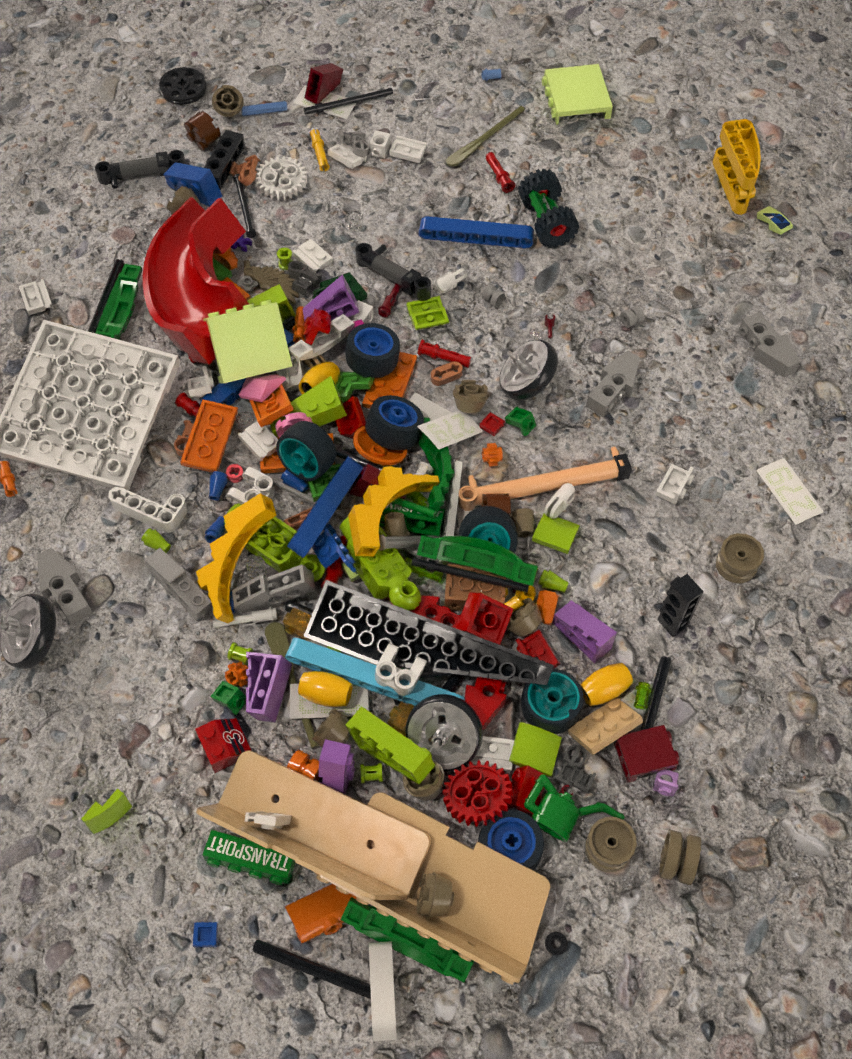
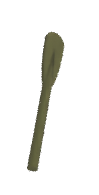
(464, 152)
(279, 645)

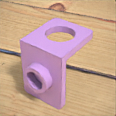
(665, 787)

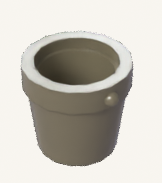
(523, 521)
(395, 524)

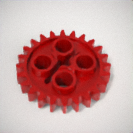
(477, 793)

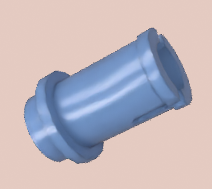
(491, 74)

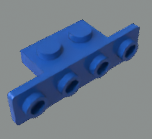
(329, 549)

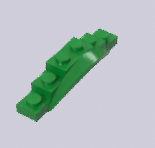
(120, 303)
(441, 463)
(478, 554)
(405, 940)

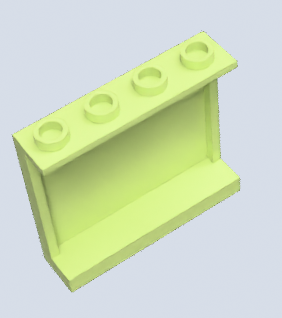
(576, 91)
(248, 341)

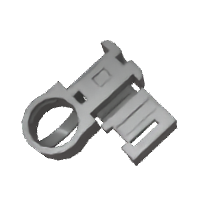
(359, 146)

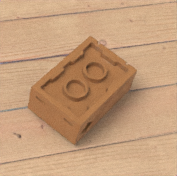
(459, 588)

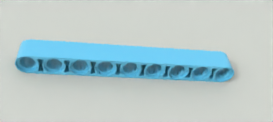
(355, 671)

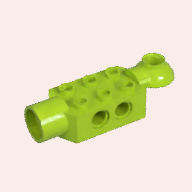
(271, 544)
(384, 573)

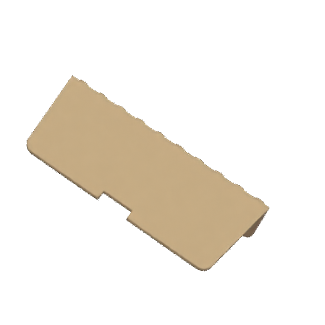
(325, 830)
(493, 904)

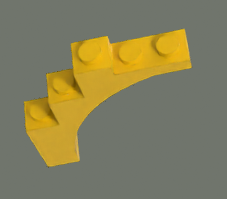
(365, 518)
(241, 526)

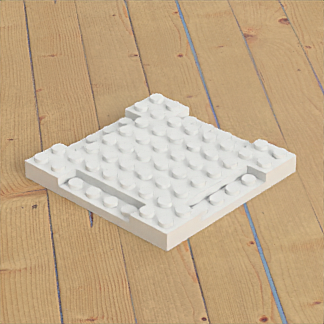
(85, 404)

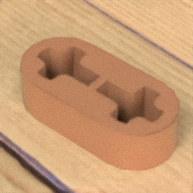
(446, 372)

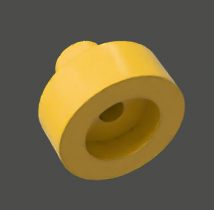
(523, 595)

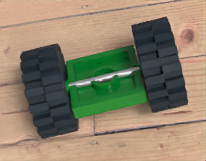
(540, 194)

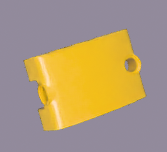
(738, 163)

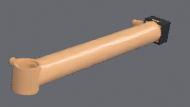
(616, 468)

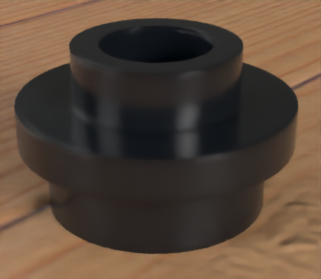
(560, 938)

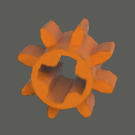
(492, 454)
(236, 674)

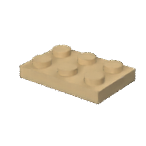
(605, 725)

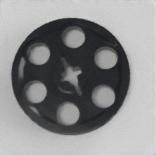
(176, 85)

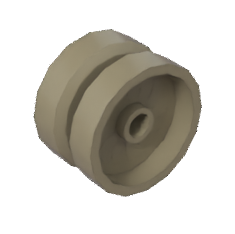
(739, 558)
(612, 831)
(680, 857)

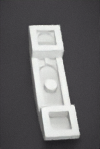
(323, 342)

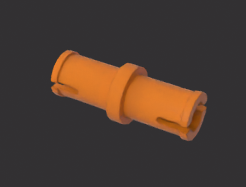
(7, 479)

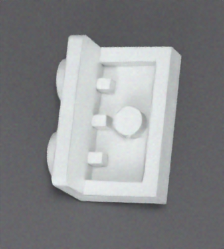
(200, 385)
(674, 483)

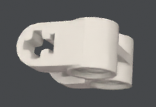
(258, 481)
(398, 674)

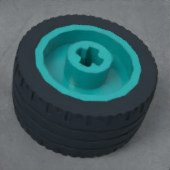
(491, 525)

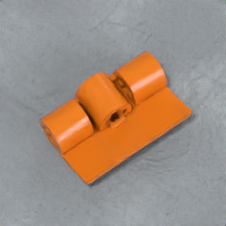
(318, 913)

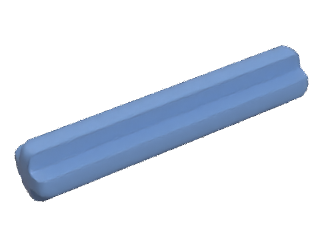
(264, 108)

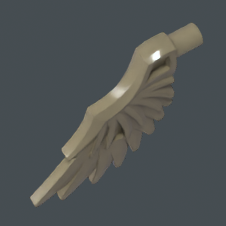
(271, 277)

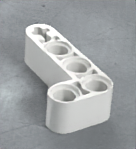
(124, 500)
(382, 991)

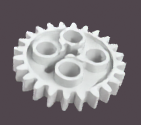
(281, 178)

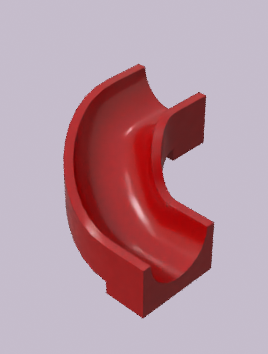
(181, 277)

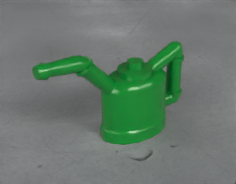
(557, 811)

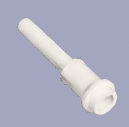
(256, 617)

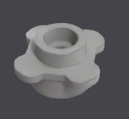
(247, 284)

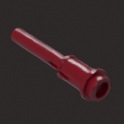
(385, 309)

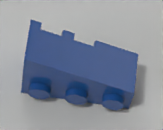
(197, 178)

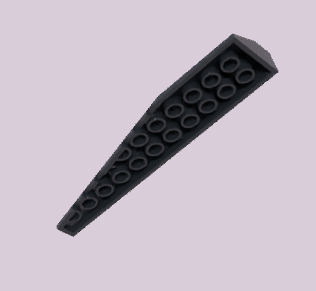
(367, 626)

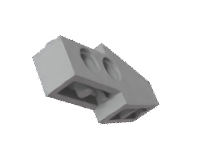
(770, 348)
(616, 382)
(57, 572)
(178, 584)
(273, 590)

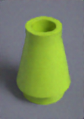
(155, 541)
(552, 581)

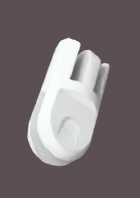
(447, 281)
(560, 500)

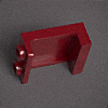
(646, 752)

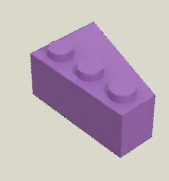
(335, 300)
(585, 630)
(266, 684)
(336, 765)

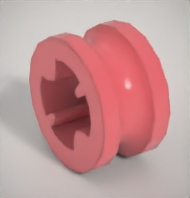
(232, 477)

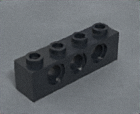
(224, 154)
(679, 604)

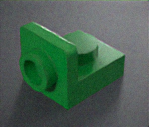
(522, 419)
(229, 696)

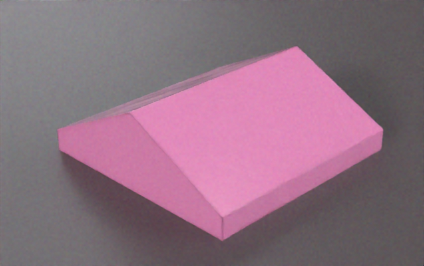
(260, 386)

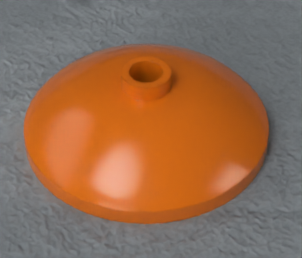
(375, 453)

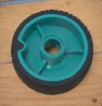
(306, 450)
(549, 715)

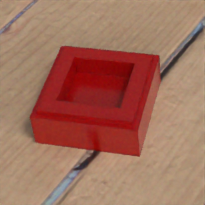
(492, 424)

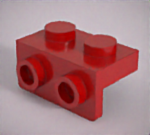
(319, 321)
(354, 420)
(537, 646)
(522, 783)

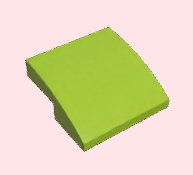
(427, 313)
(555, 533)
(535, 748)
(104, 816)

